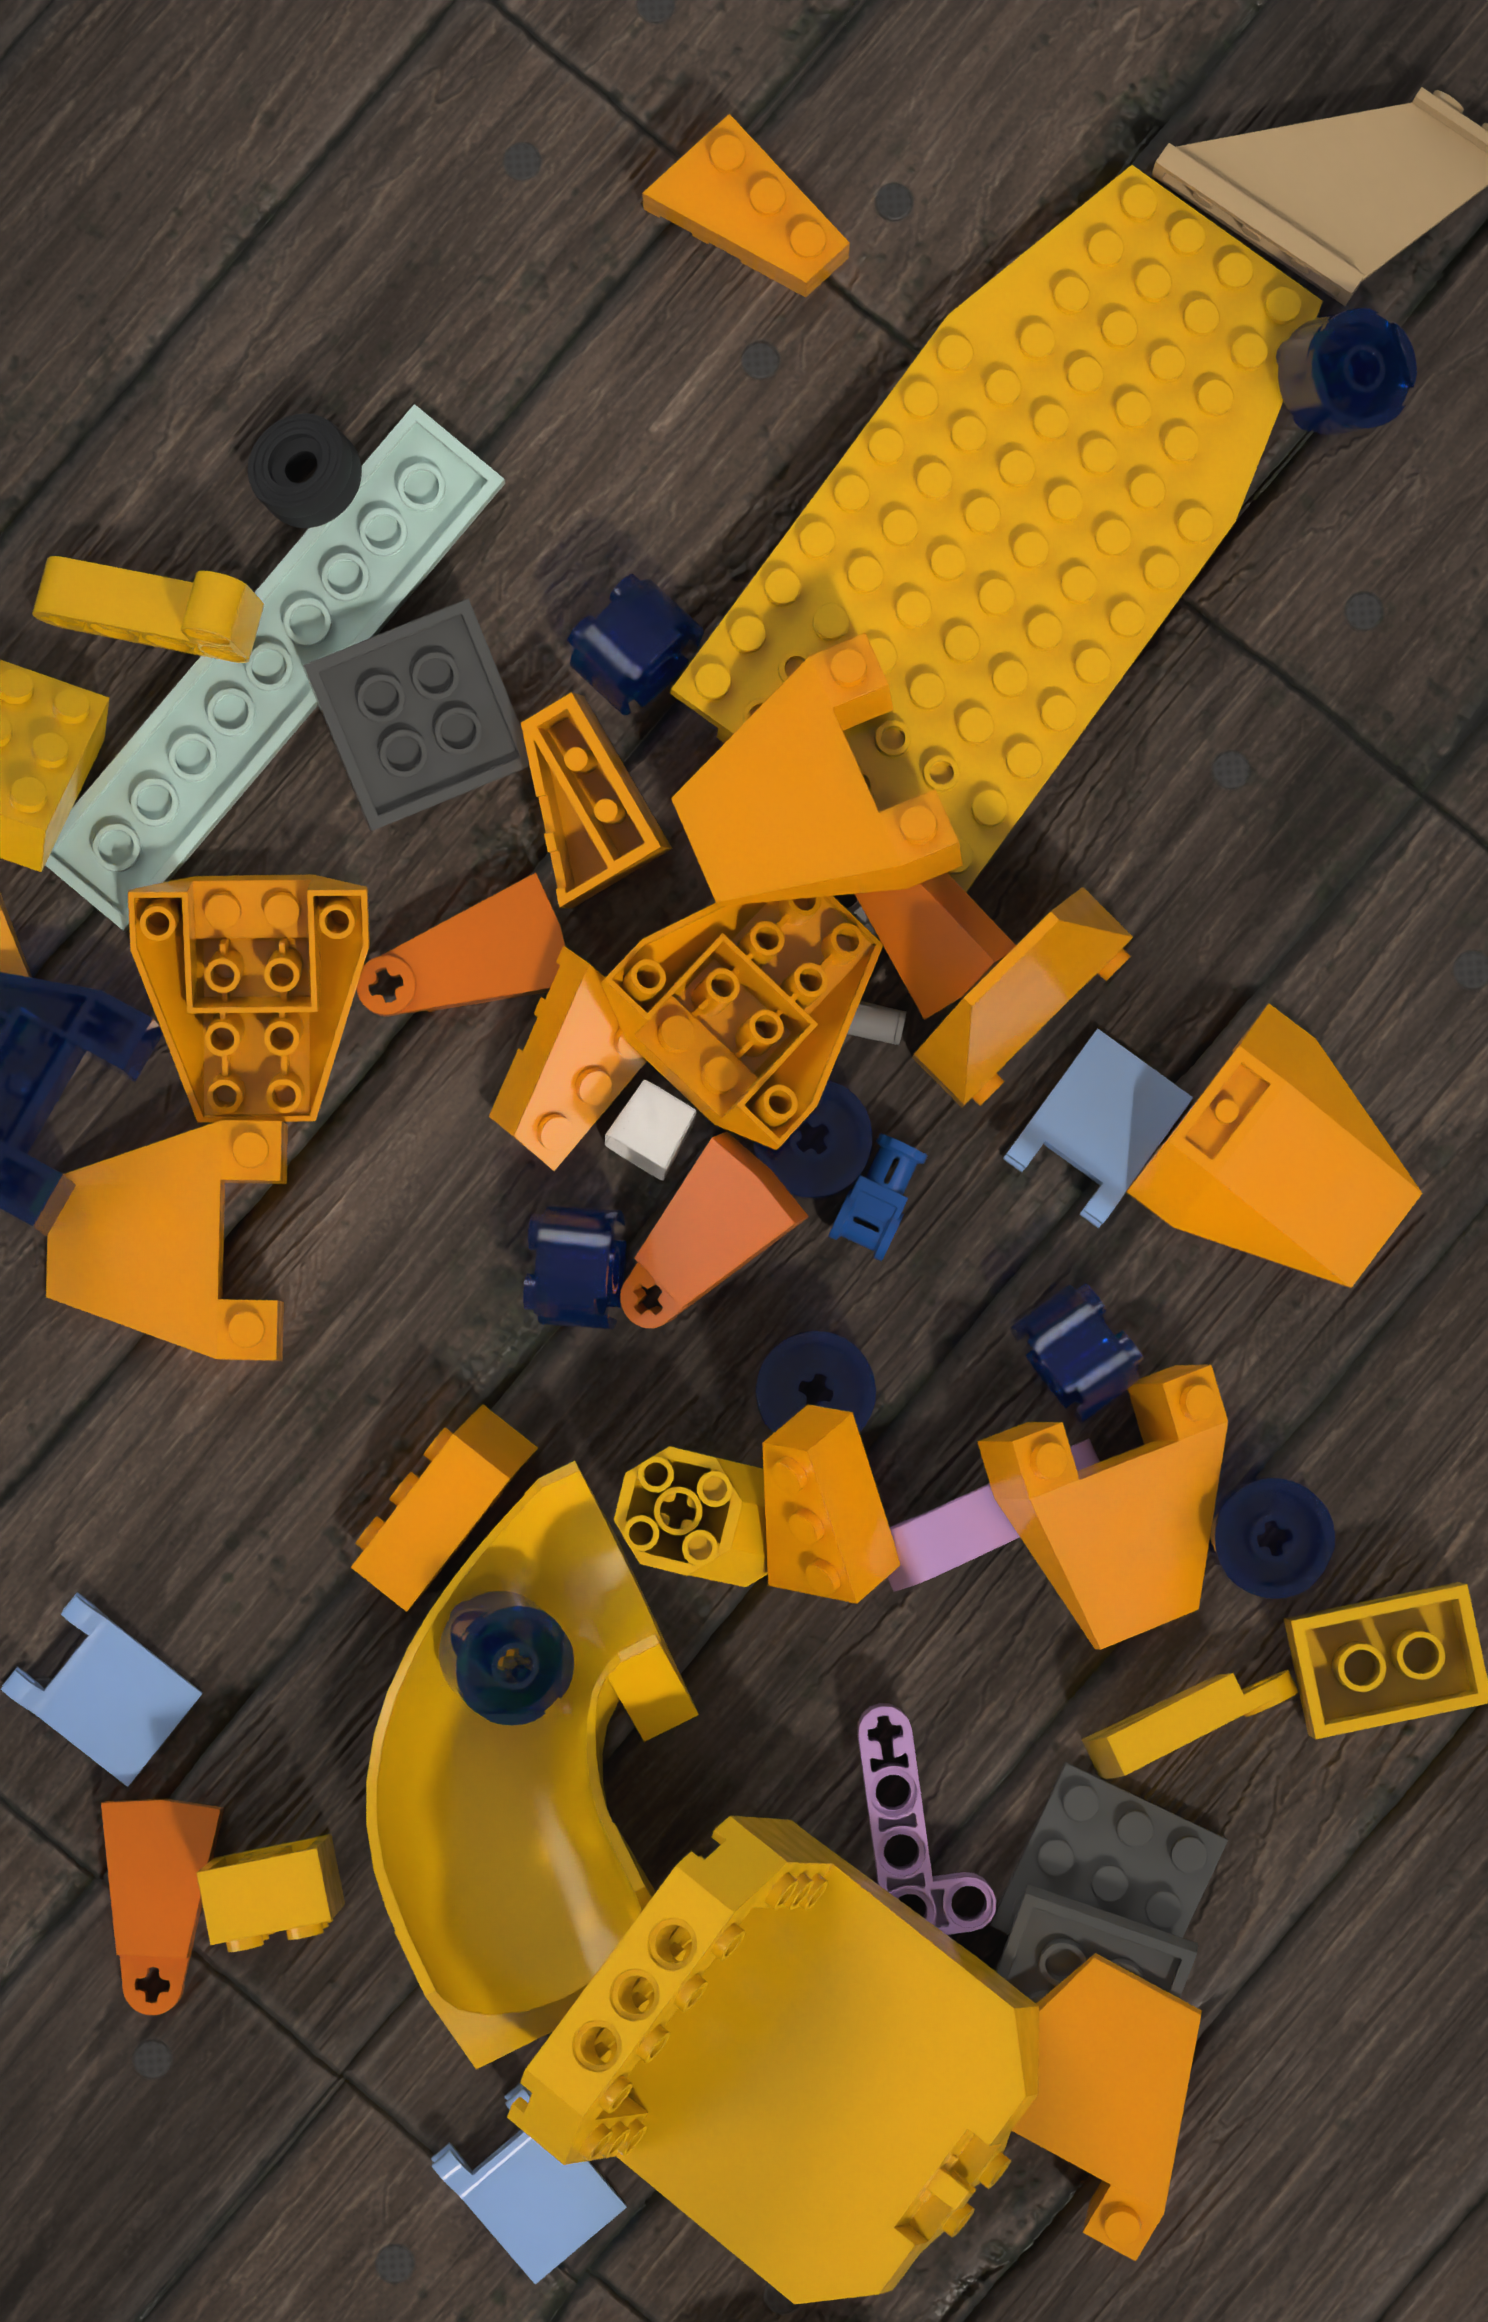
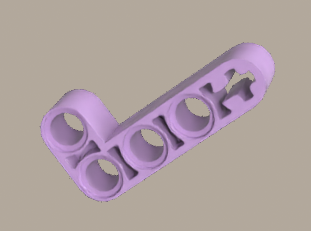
(958, 1531)
(909, 1820)

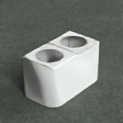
(651, 1129)

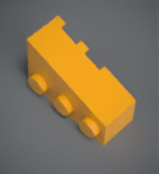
(824, 1509)

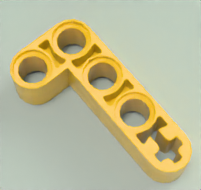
(202, 617)

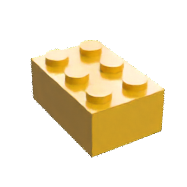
(46, 753)
(1387, 1660)
(271, 1891)

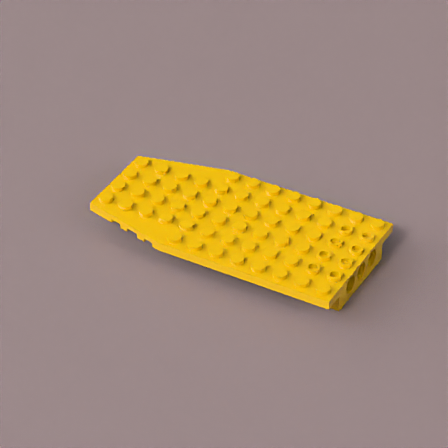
(1025, 506)

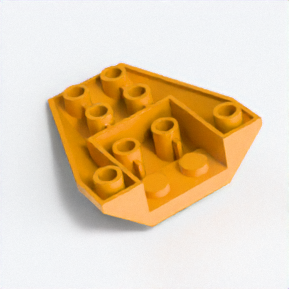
(251, 985)
(747, 1007)
(1281, 1161)

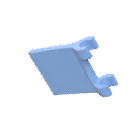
(1103, 1120)
(109, 1695)
(531, 2198)

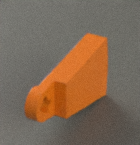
(936, 939)
(476, 957)
(711, 1228)
(155, 1889)

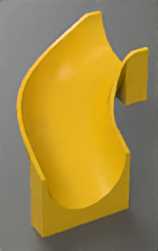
(502, 1834)

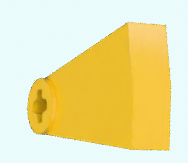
(1181, 1720)

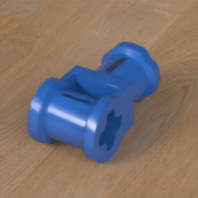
(878, 1202)

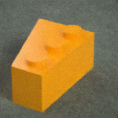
(747, 206)
(587, 801)
(568, 1067)
(440, 1506)

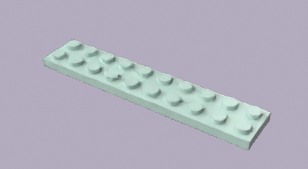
(234, 716)

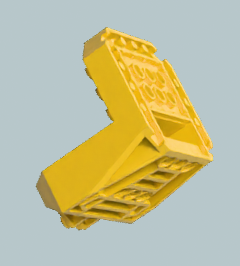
(792, 2064)

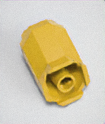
(696, 1516)

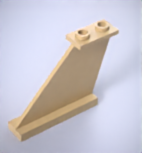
(1340, 189)

